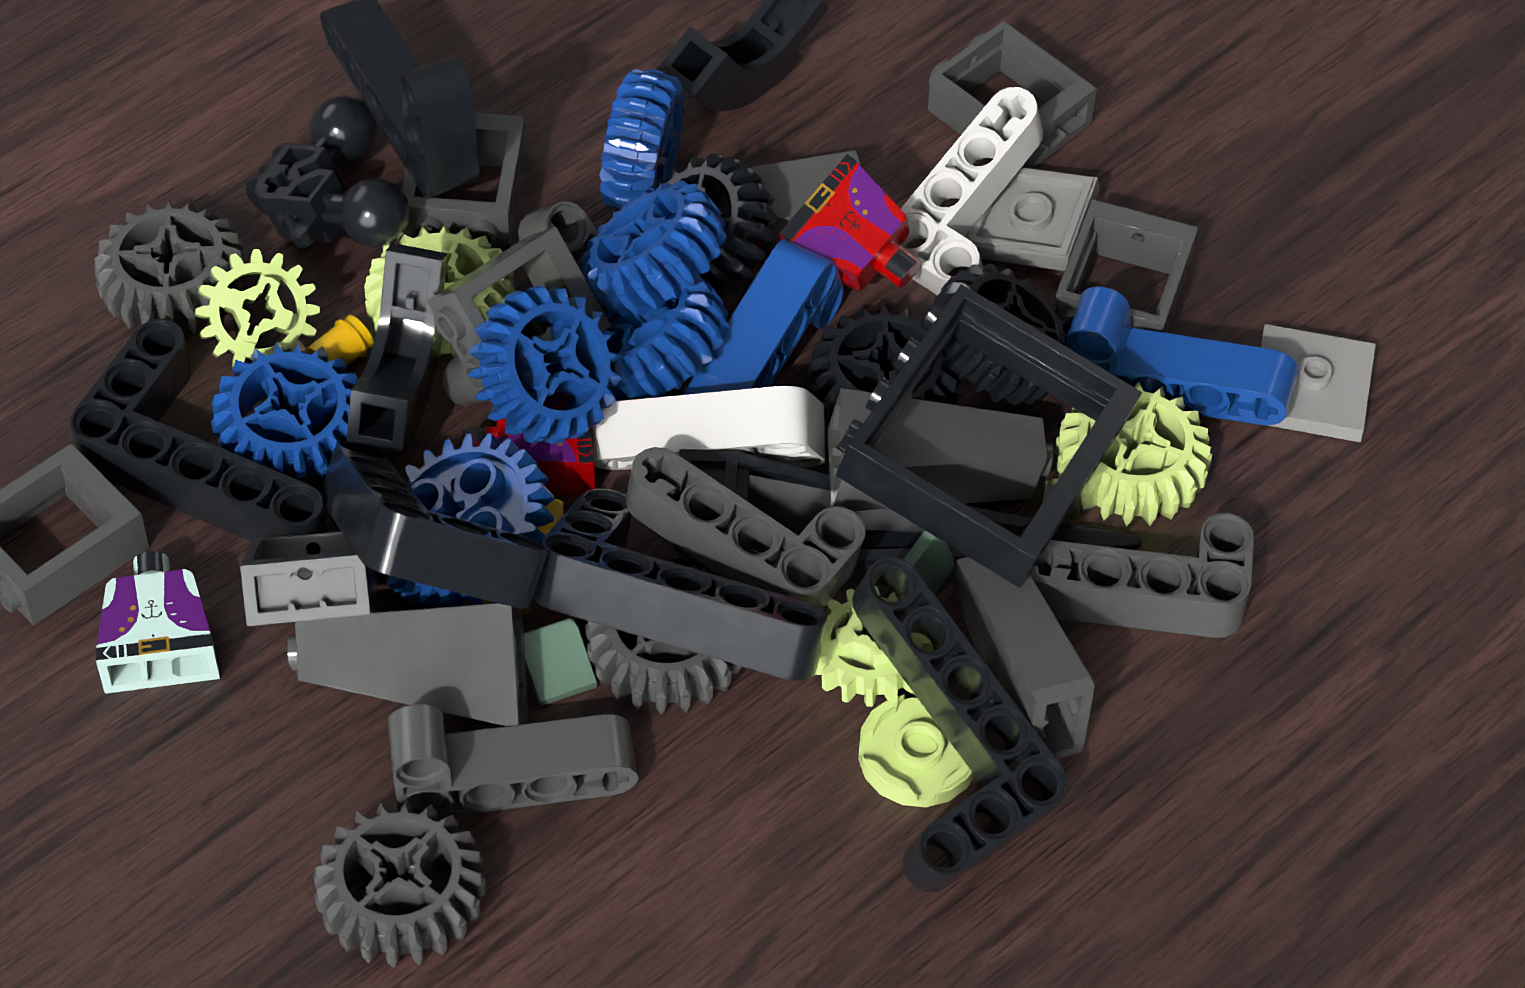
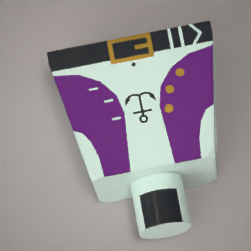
(153, 629)

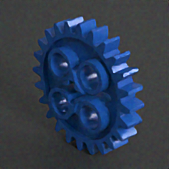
(482, 485)

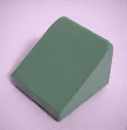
(931, 560)
(557, 662)

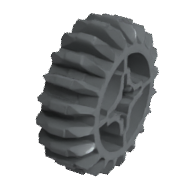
(161, 261)
(655, 669)
(400, 905)

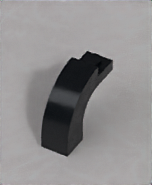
(749, 61)
(405, 352)

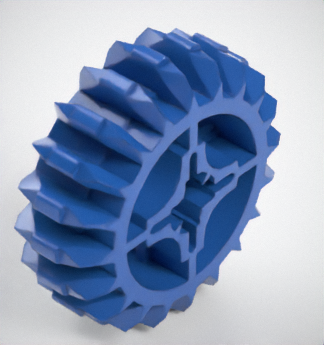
(641, 136)
(653, 248)
(666, 343)
(520, 380)
(306, 391)

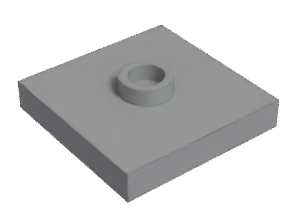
(1035, 219)
(1330, 382)

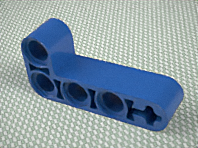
(785, 297)
(1211, 375)

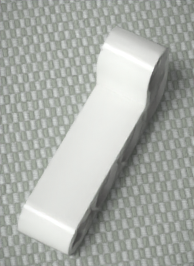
(1004, 131)
(763, 422)

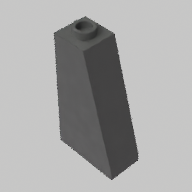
(954, 447)
(1027, 654)
(447, 658)

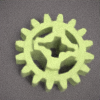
(232, 301)
(854, 658)

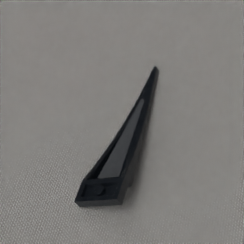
(798, 494)

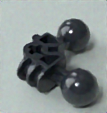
(307, 195)

